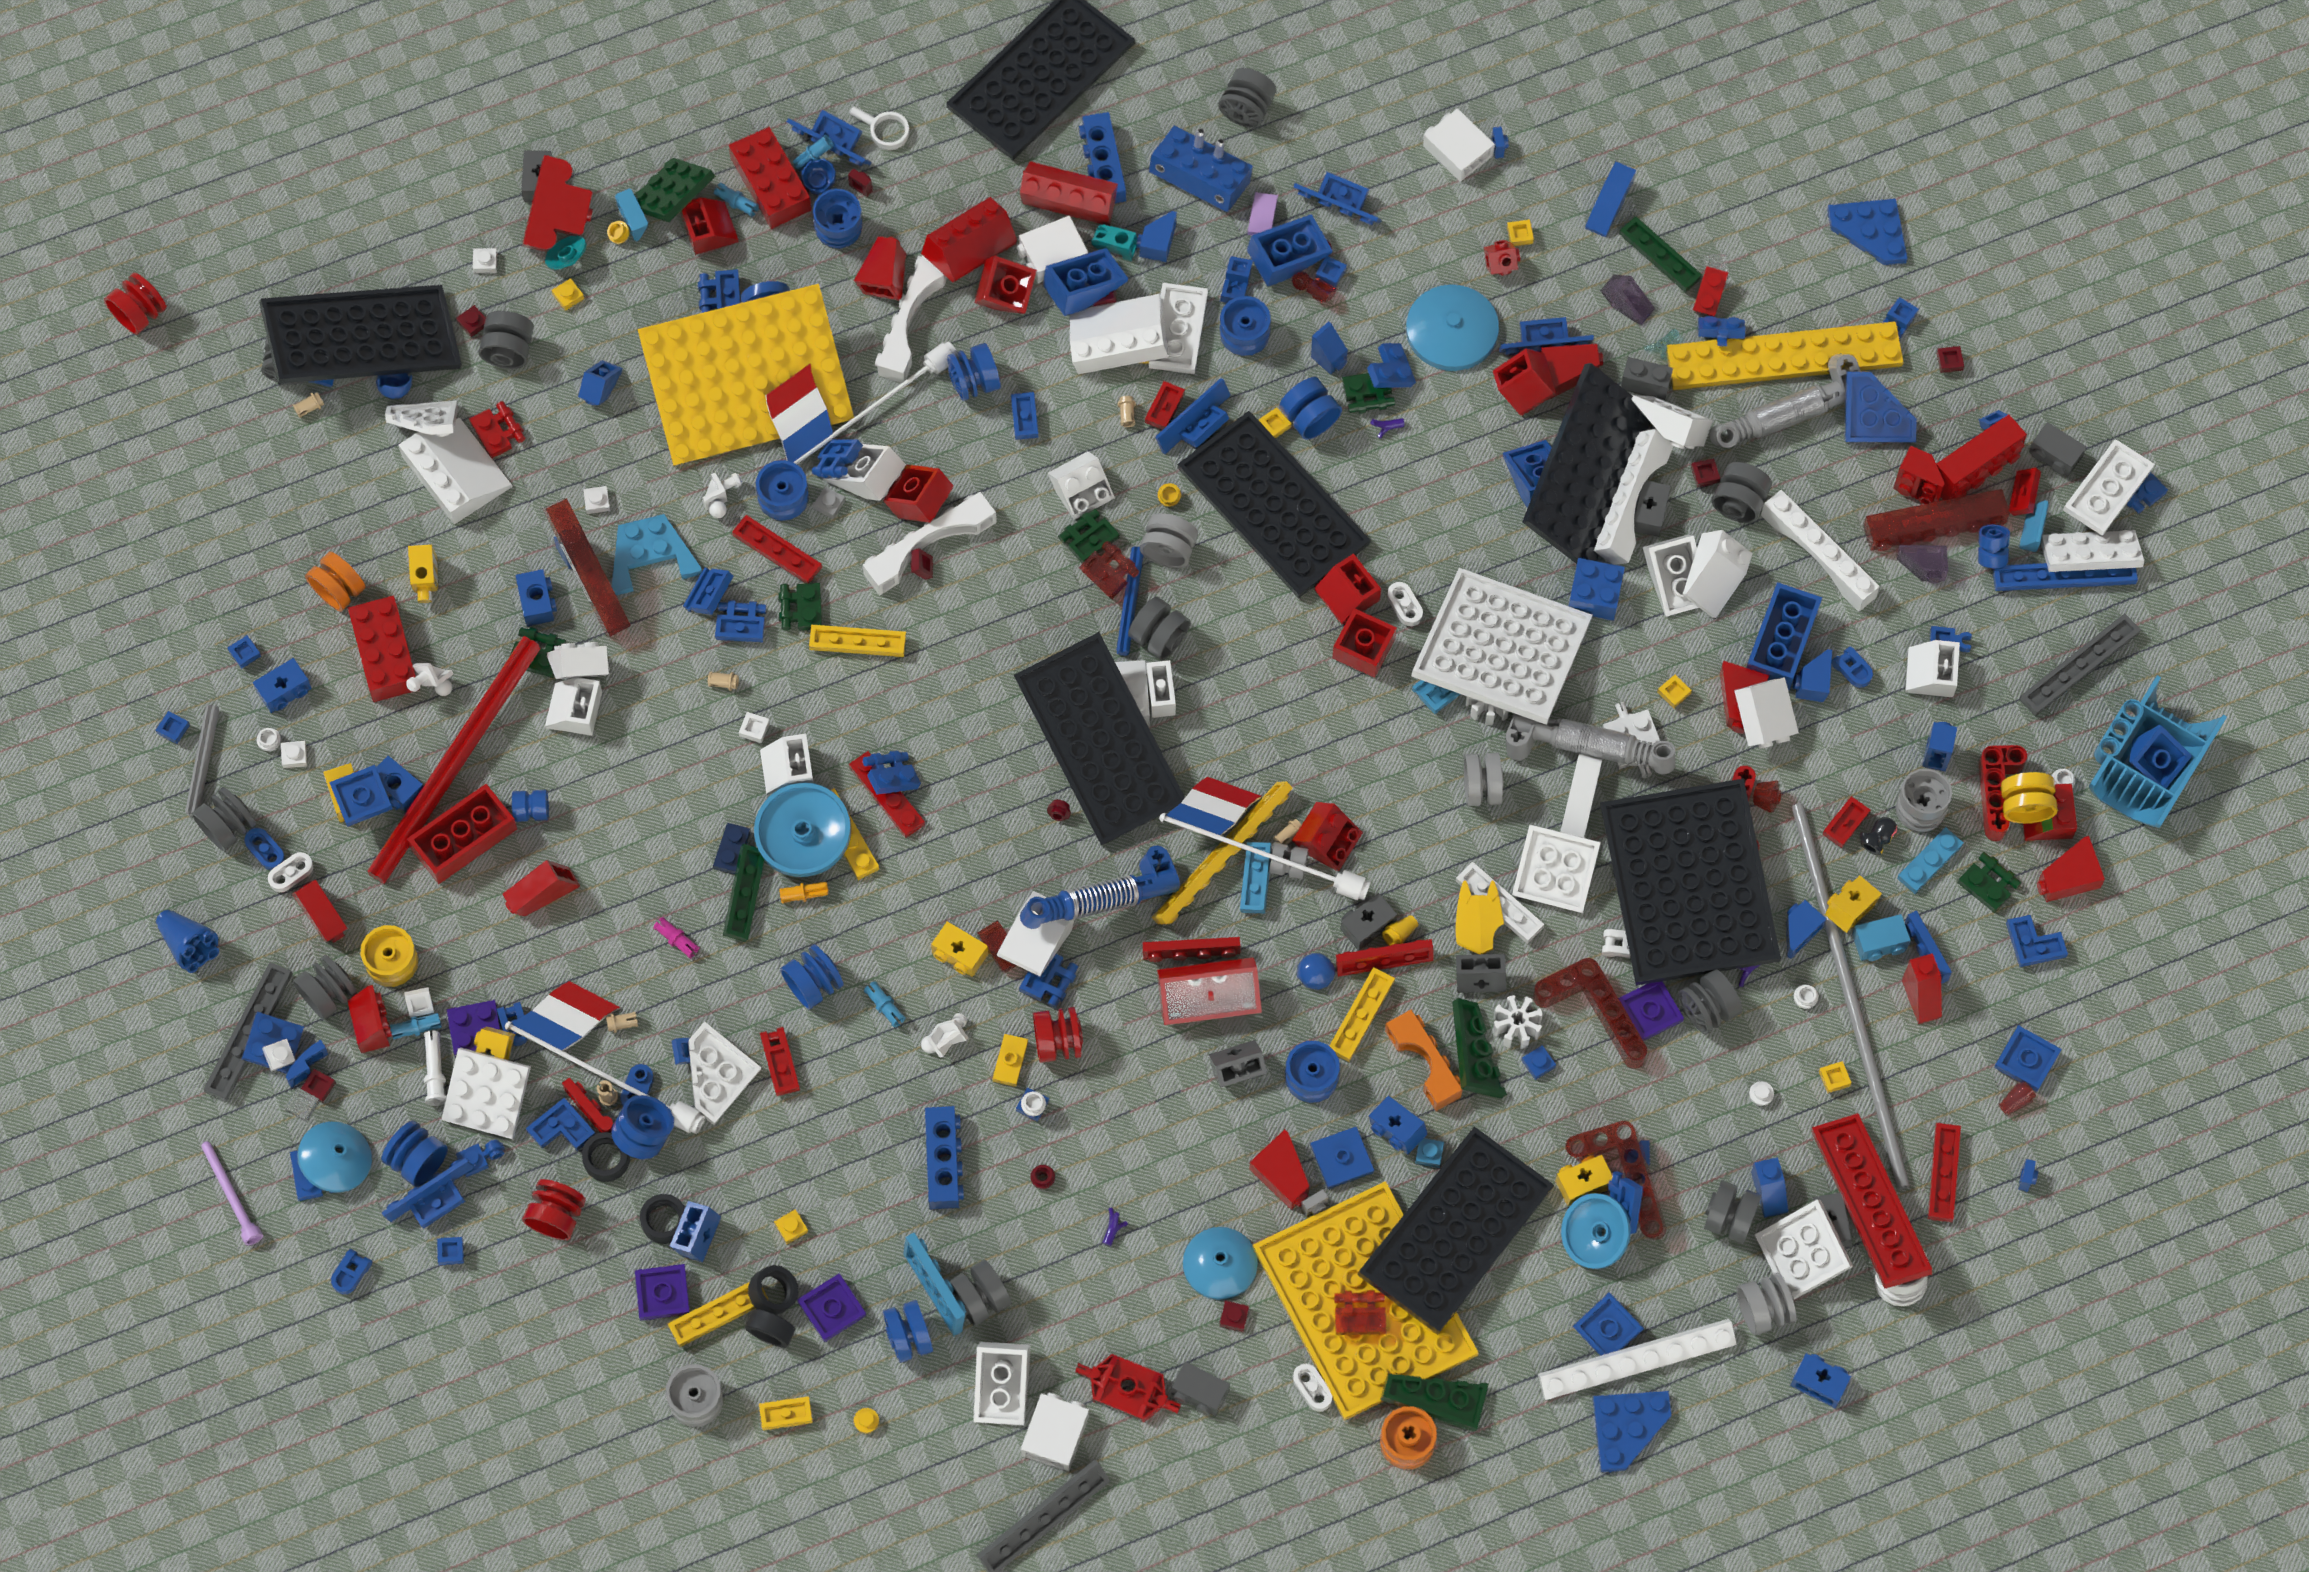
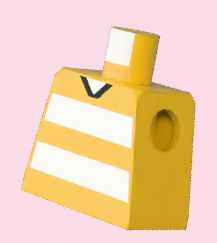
(422, 564)

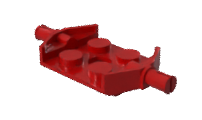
(1141, 1402)

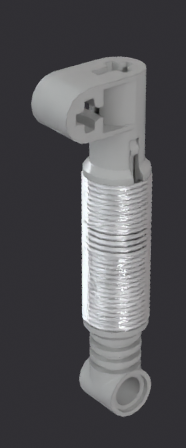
(1789, 409)
(1588, 740)

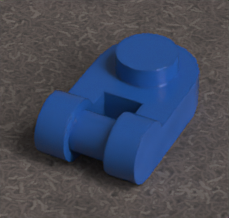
(1859, 673)
(510, 1012)
(344, 1279)

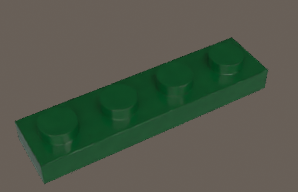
(1660, 254)
(744, 893)

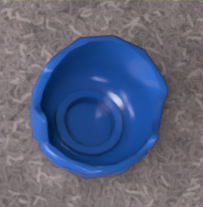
(818, 176)
(394, 385)
(1315, 971)

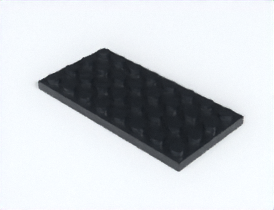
(1040, 74)
(360, 333)
(1585, 465)
(1273, 503)
(1100, 738)
(1455, 1230)

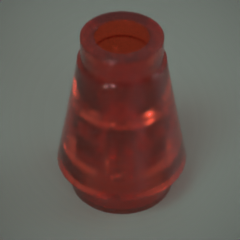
(2017, 1098)

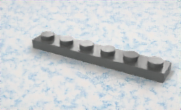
(2080, 664)
(264, 1001)
(1043, 1517)

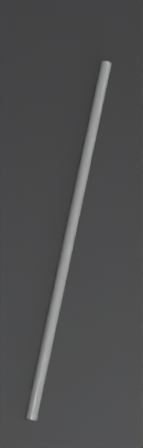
(1851, 1000)

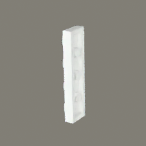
(1515, 915)

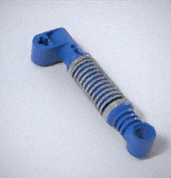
(1157, 879)

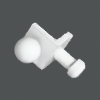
(716, 494)
(431, 676)
(945, 1035)

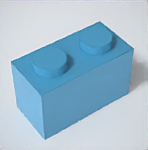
(1881, 938)

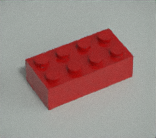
(770, 177)
(1981, 458)
(382, 647)
(462, 833)

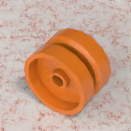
(335, 581)
(1408, 1423)

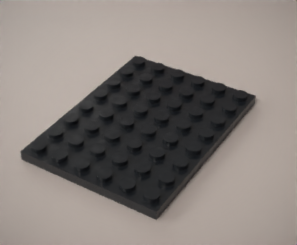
(1690, 882)

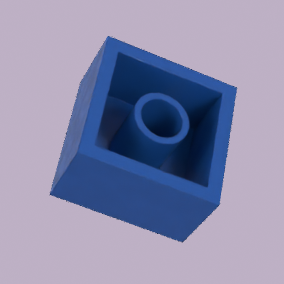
(1596, 588)

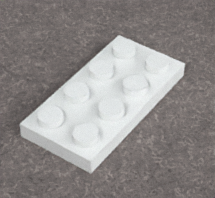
(1183, 322)
(2108, 487)
(2092, 551)

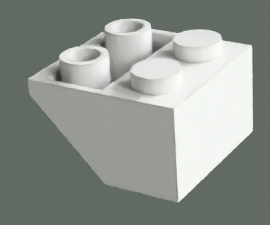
(1081, 484)
(579, 661)
(1933, 668)
(574, 706)
(786, 763)

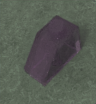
(1627, 298)
(1925, 561)

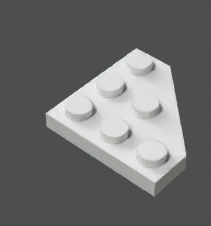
(427, 418)
(717, 1072)

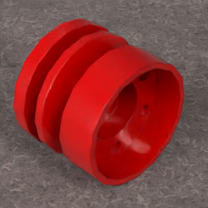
(135, 303)
(1057, 1034)
(554, 1209)

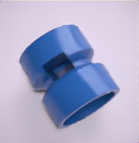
(1993, 546)
(530, 805)

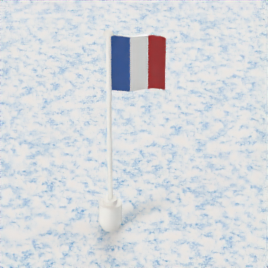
(803, 417)
(1217, 806)
(566, 1019)

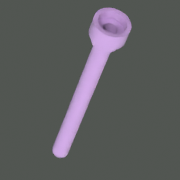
(250, 1233)

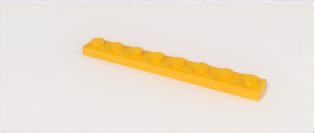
(1216, 860)

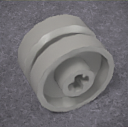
(1169, 540)
(1483, 779)
(680, 1395)

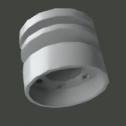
(1923, 800)
(1771, 1301)

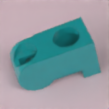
(1115, 240)

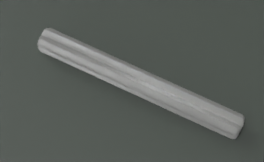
(202, 758)

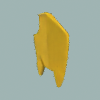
(1478, 919)

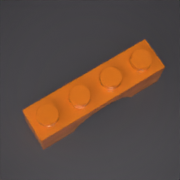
(1408, 1034)

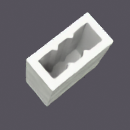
(1458, 144)
(1050, 245)
(1766, 713)
(1055, 1431)

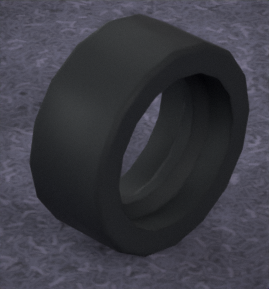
(603, 1175)
(649, 1206)
(789, 1285)
(770, 1328)

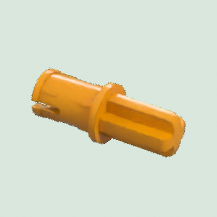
(803, 892)

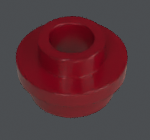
(1059, 810)
(1039, 1170)

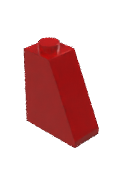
(883, 270)
(1568, 362)
(1734, 678)
(2072, 873)
(540, 888)
(320, 911)
(1923, 988)
(1281, 1171)

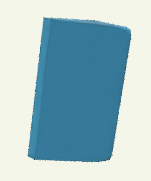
(631, 213)
(2034, 527)

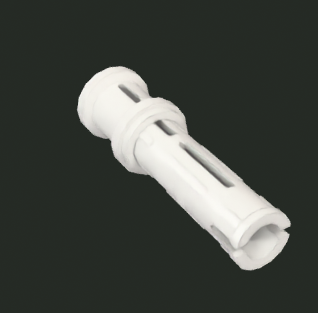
(434, 1079)

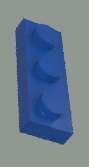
(1926, 944)

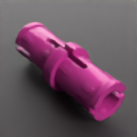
(676, 937)

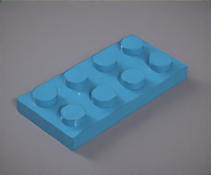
(938, 1290)

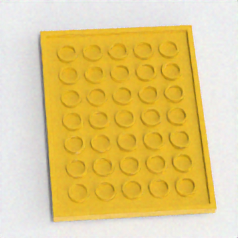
(722, 363)
(1323, 1259)

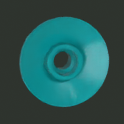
(565, 252)

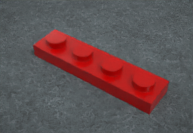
(777, 549)
(893, 804)
(1200, 948)
(1384, 957)
(1944, 1172)

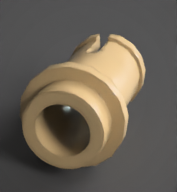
(308, 404)
(1126, 407)
(723, 680)
(1288, 832)
(621, 1021)
(607, 1094)

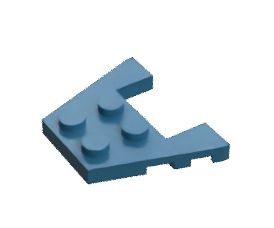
(648, 543)

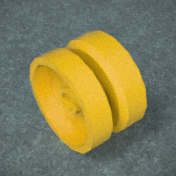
(2029, 797)
(389, 956)

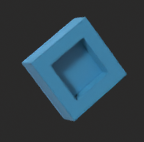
(1429, 1153)

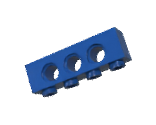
(1100, 127)
(941, 1195)

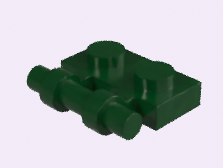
(1360, 387)
(1092, 539)
(808, 606)
(540, 663)
(1984, 887)

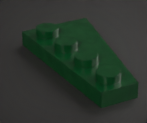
(1474, 1052)
(1447, 1401)

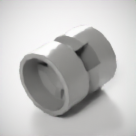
(1297, 855)

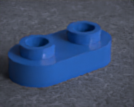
(265, 850)
(643, 1084)

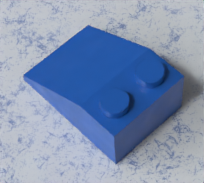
(1288, 249)
(1083, 280)
(1526, 467)

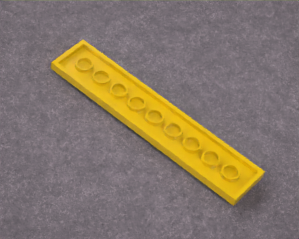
(1782, 355)

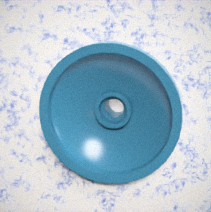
(331, 1169)
(1583, 1229)
(1220, 1278)

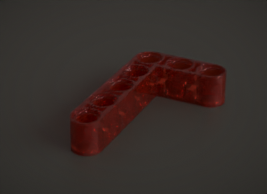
(1599, 1004)
(1630, 1170)

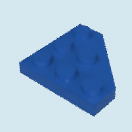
(1871, 228)
(1874, 412)
(1627, 1425)

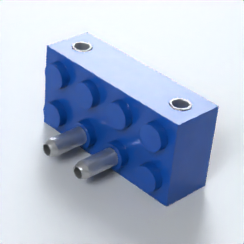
(1201, 167)

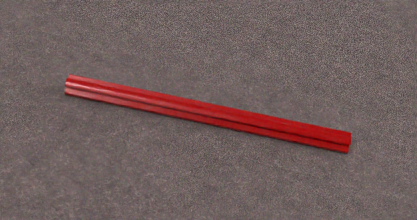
(454, 759)

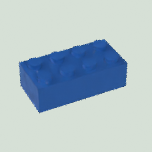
(1784, 633)

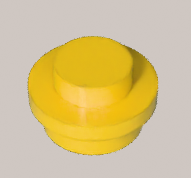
(618, 232)
(1169, 494)
(866, 1420)

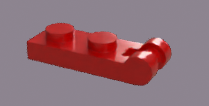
(780, 1062)
(589, 1108)

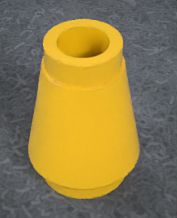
(1399, 931)

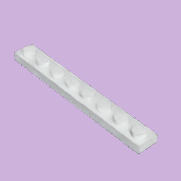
(1637, 1359)

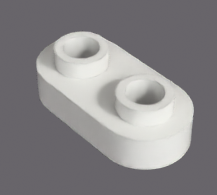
(1406, 605)
(289, 872)
(1312, 1388)

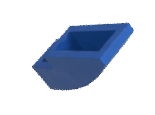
(1610, 199)

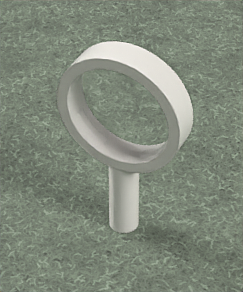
(874, 121)

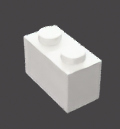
(1160, 689)

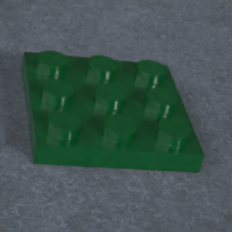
(672, 188)

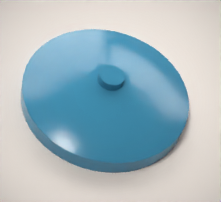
(1452, 327)
(802, 829)

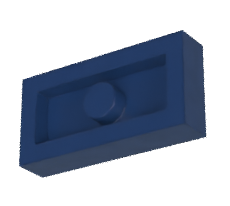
(728, 852)

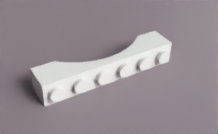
(896, 357)
(967, 518)
(1618, 535)
(1848, 576)

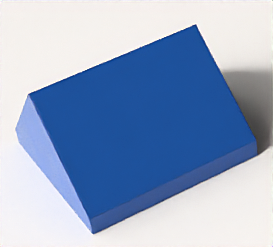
(2158, 755)

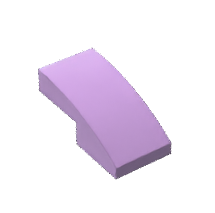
(1262, 213)

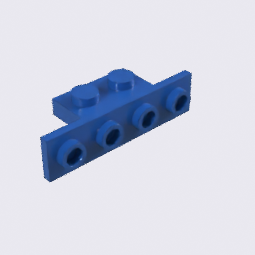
(841, 133)
(1342, 194)
(1543, 334)
(1198, 420)
(433, 1198)

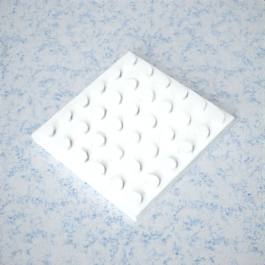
(1502, 646)

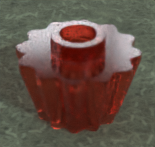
(1767, 795)

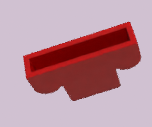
(556, 206)

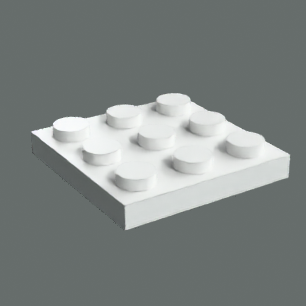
(1556, 868)
(486, 1093)
(1804, 1249)

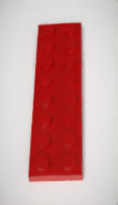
(1871, 1201)

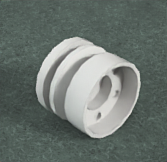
(1902, 1294)

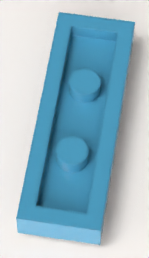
(1930, 860)
(1255, 879)

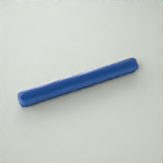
(1129, 604)

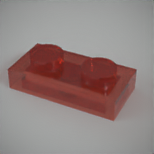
(994, 937)

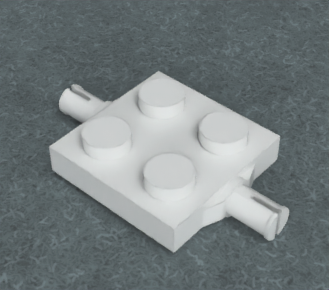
(1637, 724)

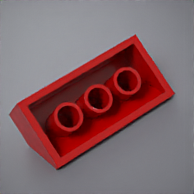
(1068, 193)
(969, 240)

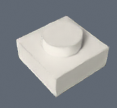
(485, 260)
(596, 500)
(754, 727)
(294, 754)
(419, 1002)
(278, 1055)

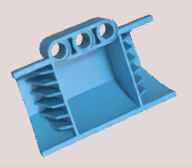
(2122, 784)

